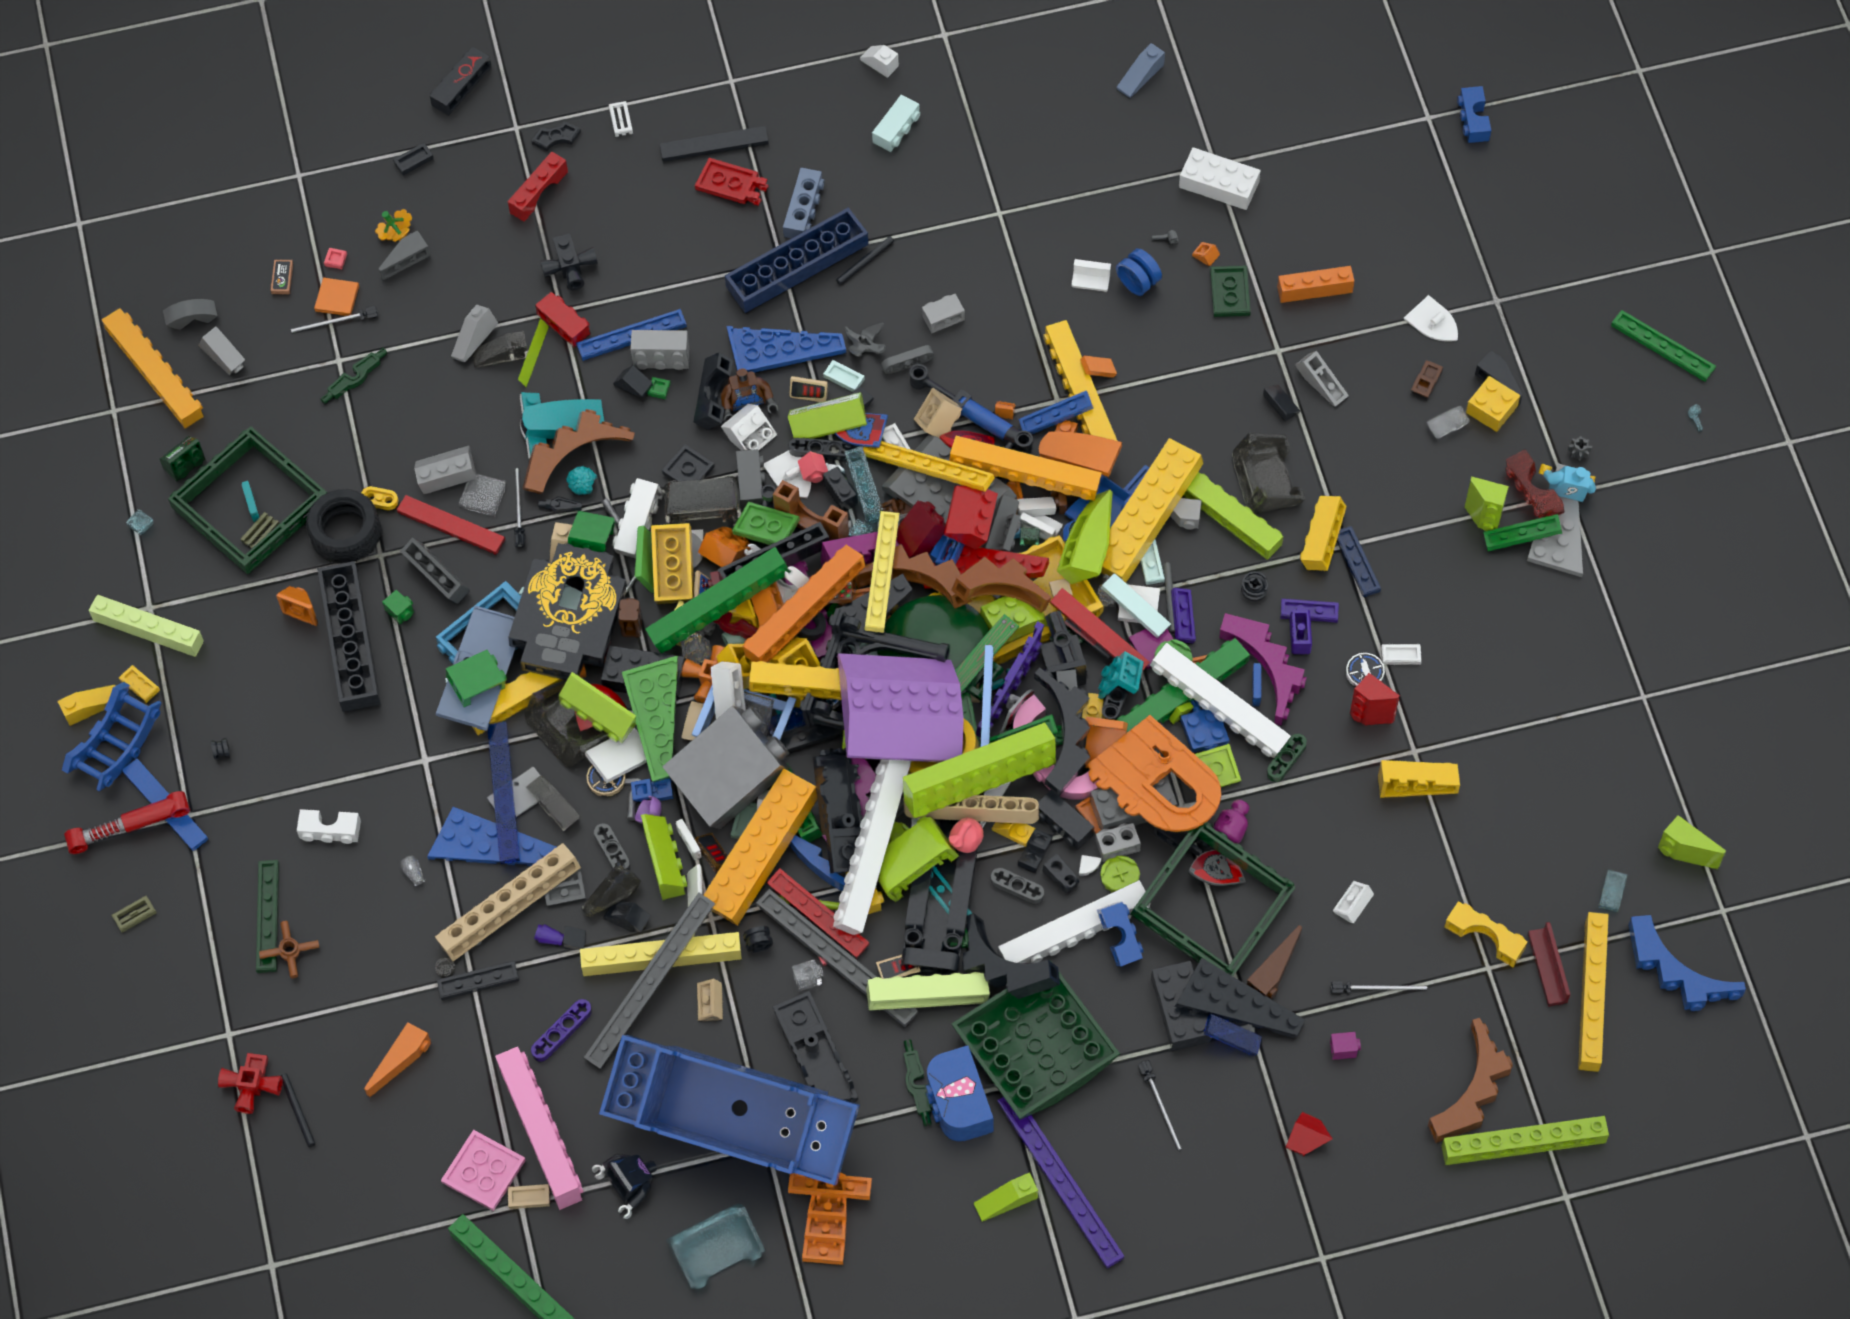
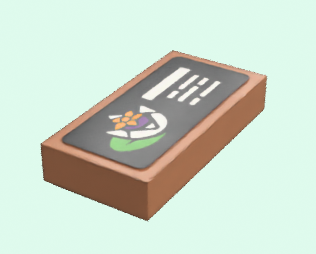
(281, 277)

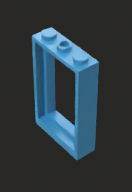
(503, 591)

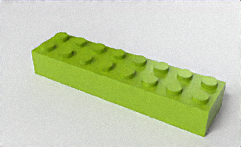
(979, 770)

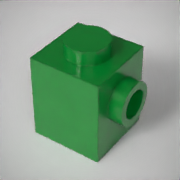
(398, 606)

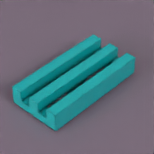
(250, 501)

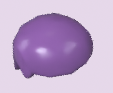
(649, 807)

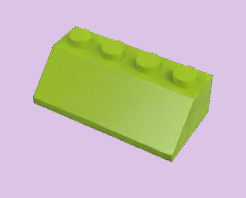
(597, 708)
(663, 856)

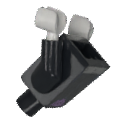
(629, 1178)

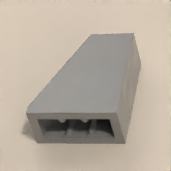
(222, 351)

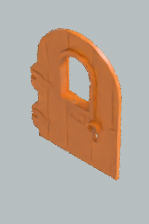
(1134, 767)

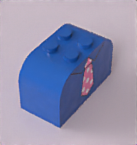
(958, 1096)

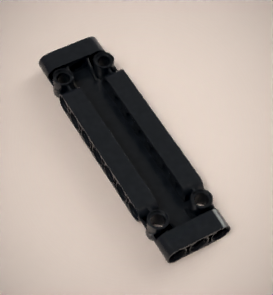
(929, 920)

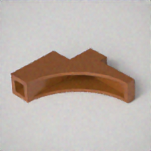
(1008, 581)

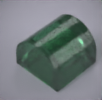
(1029, 536)

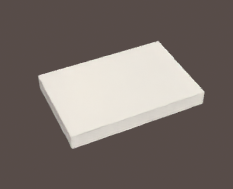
(616, 759)

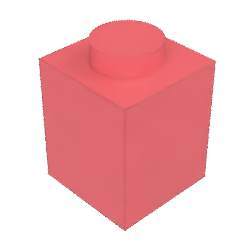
(812, 467)

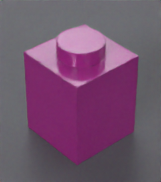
(1344, 1045)

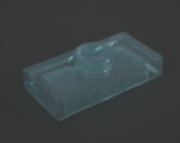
(1613, 891)

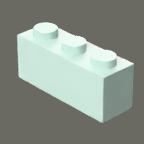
(896, 123)

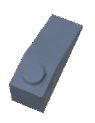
(1143, 68)

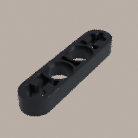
(825, 445)

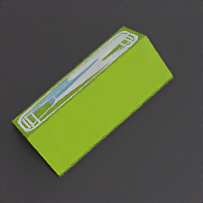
(828, 417)

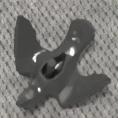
(864, 342)

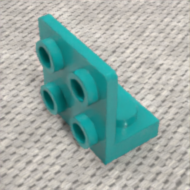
(1123, 671)

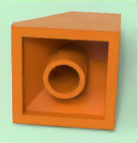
(297, 604)

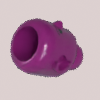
(1233, 821)

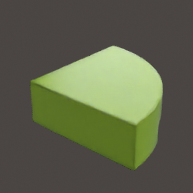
(1180, 710)

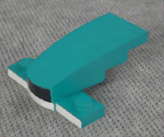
(543, 419)

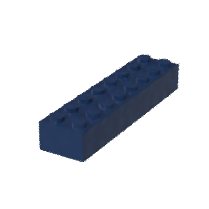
(796, 260)

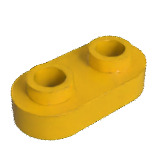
(381, 496)

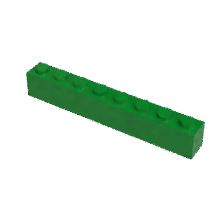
(717, 600)
(1161, 706)
(506, 1270)

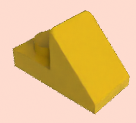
(1016, 832)

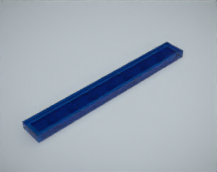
(503, 793)

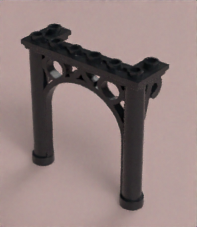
(846, 632)

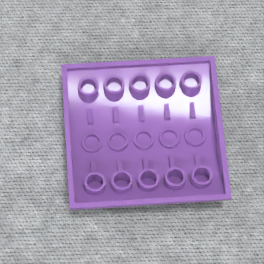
(900, 708)

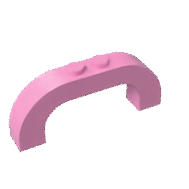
(1081, 786)

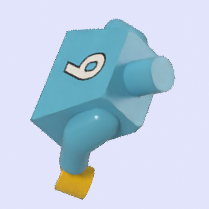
(1569, 481)

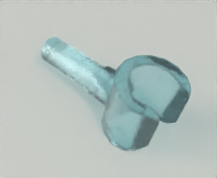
(1693, 412)

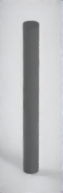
(1169, 586)

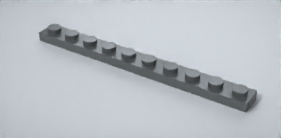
(825, 949)
(649, 980)

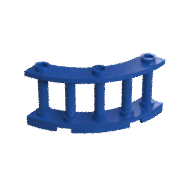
(100, 732)

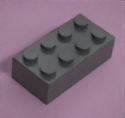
(1110, 815)

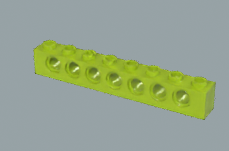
(1525, 1140)

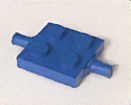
(1203, 729)

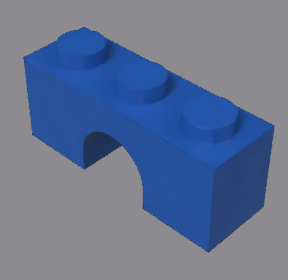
(1475, 127)
(1128, 948)

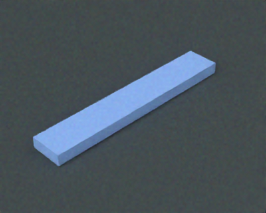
(987, 691)

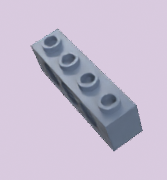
(806, 180)

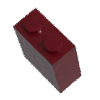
(920, 529)

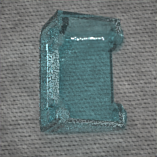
(715, 1244)

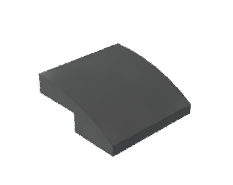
(567, 891)

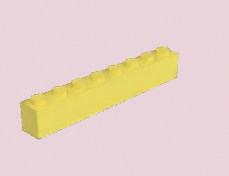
(638, 955)

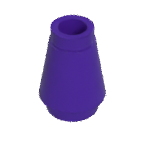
(548, 935)

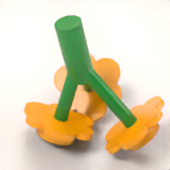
(402, 220)

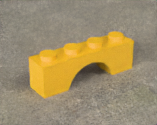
(1466, 920)

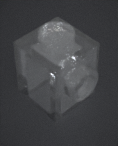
(807, 975)

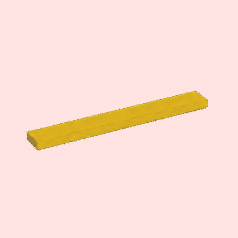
(930, 465)

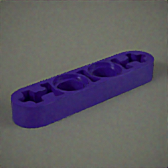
(564, 1032)

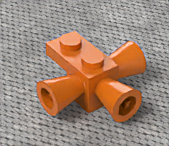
(694, 670)

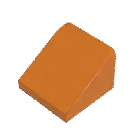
(1206, 253)

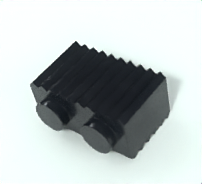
(840, 489)

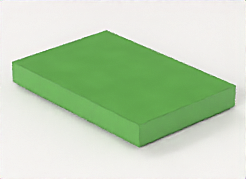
(765, 524)
(644, 558)

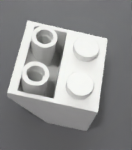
(749, 428)

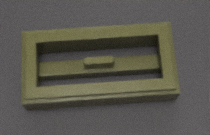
(250, 537)
(150, 911)

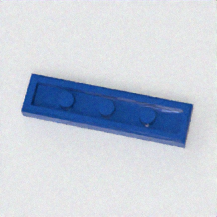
(1056, 413)

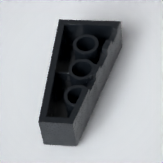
(899, 594)

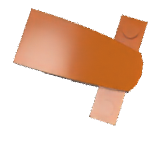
(1080, 449)
(828, 1214)

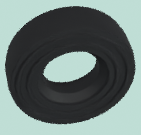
(816, 633)

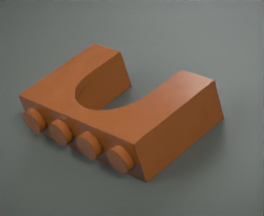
(835, 520)

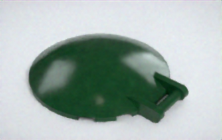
(939, 622)

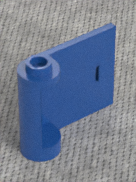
(1119, 500)

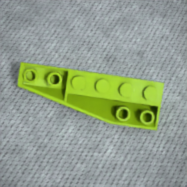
(1087, 541)

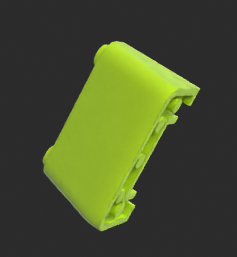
(913, 855)

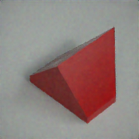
(1307, 1134)

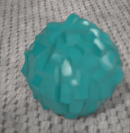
(581, 480)

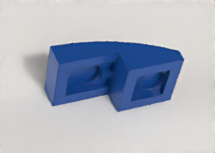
(644, 788)

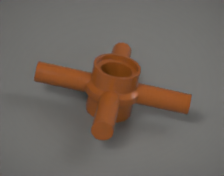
(289, 956)

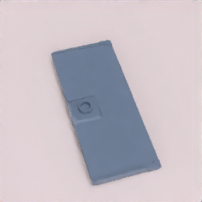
(488, 632)

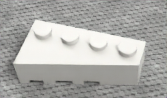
(637, 513)

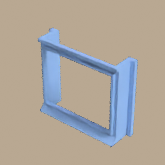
(709, 709)

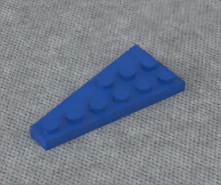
(777, 348)
(475, 840)

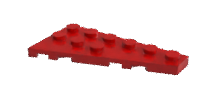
(1035, 565)

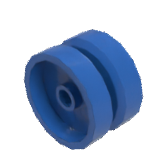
(1138, 272)

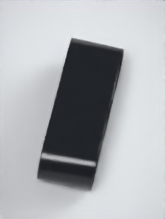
(1113, 706)

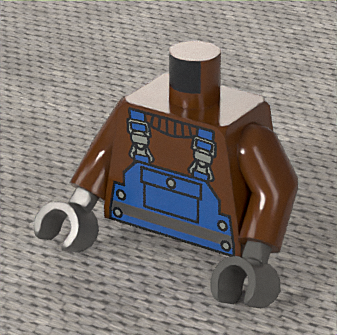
(744, 390)

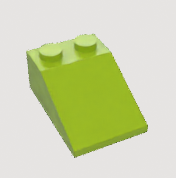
(1690, 845)

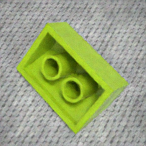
(1485, 503)

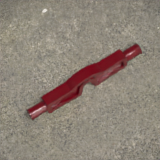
(741, 628)

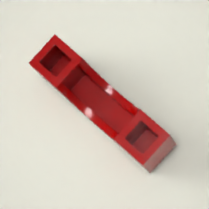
(526, 197)

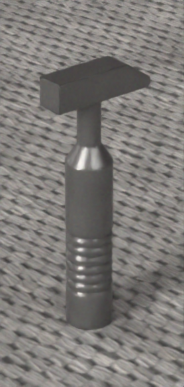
(606, 503)
(631, 804)

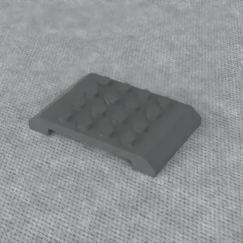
(915, 486)

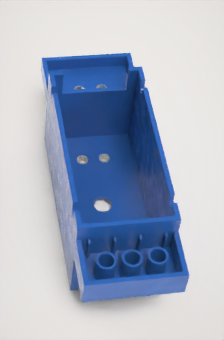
(693, 1100)

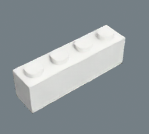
(727, 687)

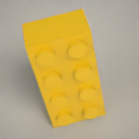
(672, 563)

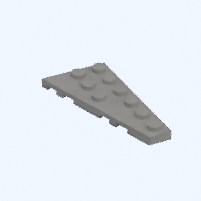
(1562, 550)

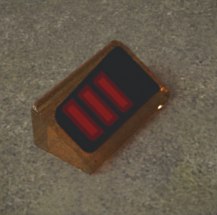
(711, 850)

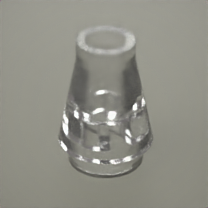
(412, 869)

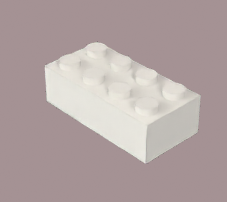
(1219, 178)

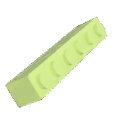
(146, 625)
(927, 991)

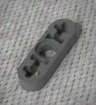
(907, 359)
(612, 840)
(1002, 884)

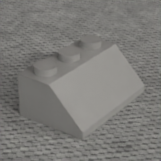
(445, 470)

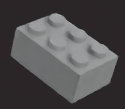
(660, 349)

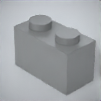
(943, 313)

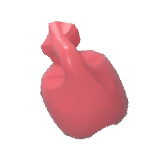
(966, 835)

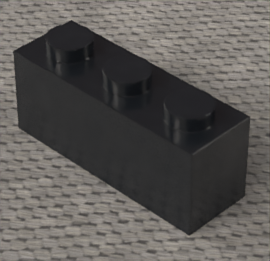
(1065, 820)

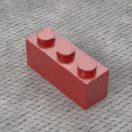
(563, 319)

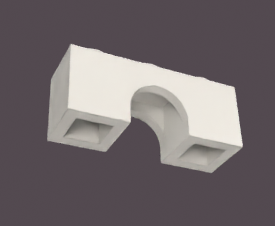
(344, 829)

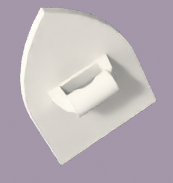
(1433, 321)
(786, 468)

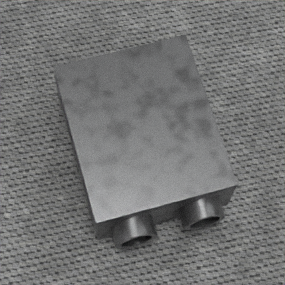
(728, 765)

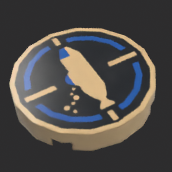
(600, 787)

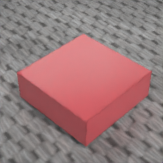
(335, 258)

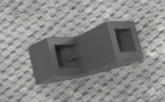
(183, 312)

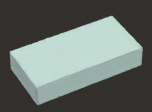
(843, 376)

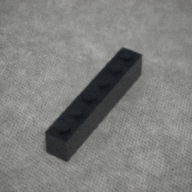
(792, 549)

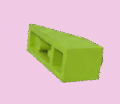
(1007, 1197)

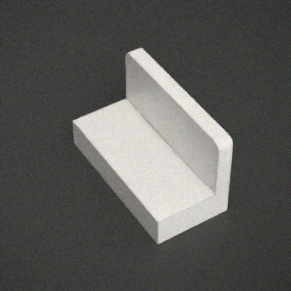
(1091, 275)
(1047, 526)

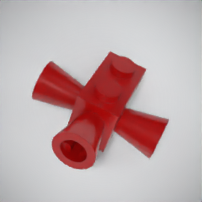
(250, 1081)

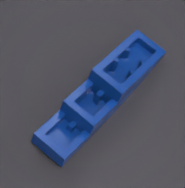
(812, 858)

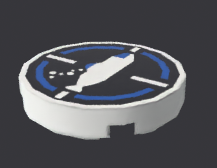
(1363, 664)

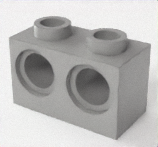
(1119, 846)

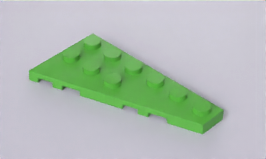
(653, 702)

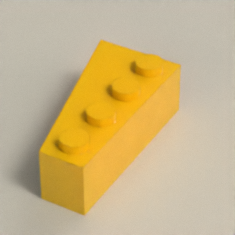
(1417, 778)

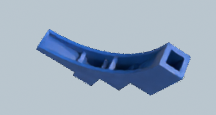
(1694, 988)

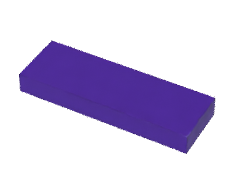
(1319, 610)
(1183, 615)

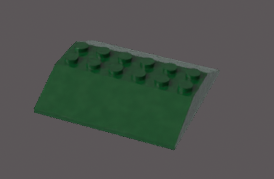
(1036, 1046)

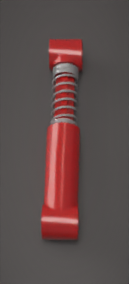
(173, 806)

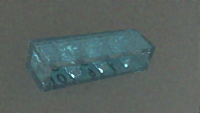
(864, 484)

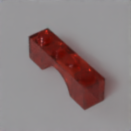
(1522, 470)

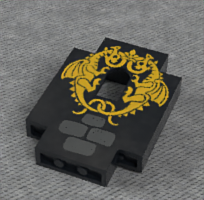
(563, 638)

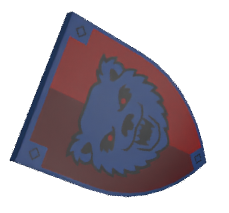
(867, 435)

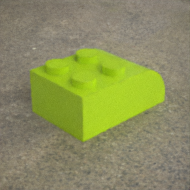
(1016, 610)

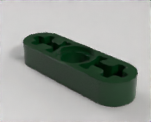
(1287, 749)

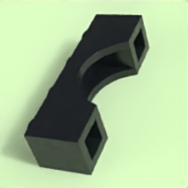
(715, 372)

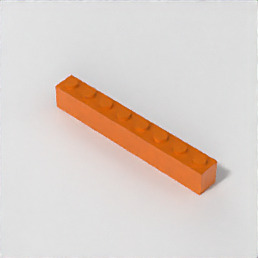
(804, 605)

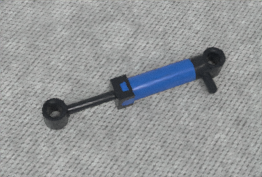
(977, 413)

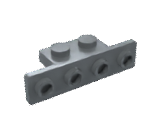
(1004, 525)

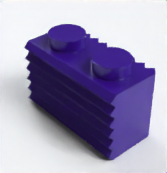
(1300, 631)

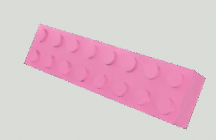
(540, 1127)

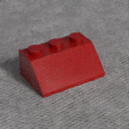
(970, 516)
(1374, 702)

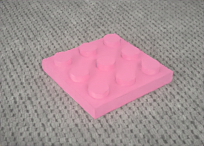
(483, 1170)

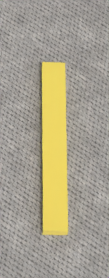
(882, 572)

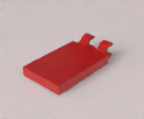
(731, 182)

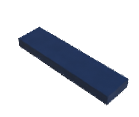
(1357, 562)

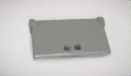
(522, 797)

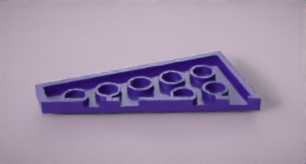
(1012, 680)

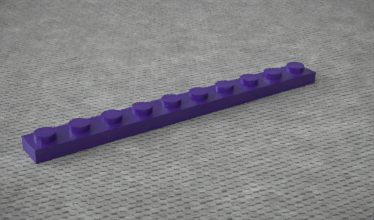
(1065, 1186)

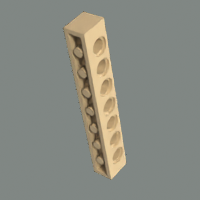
(507, 902)

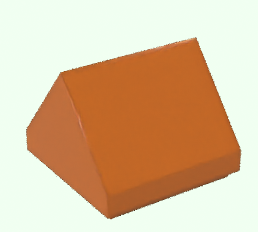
(1005, 409)

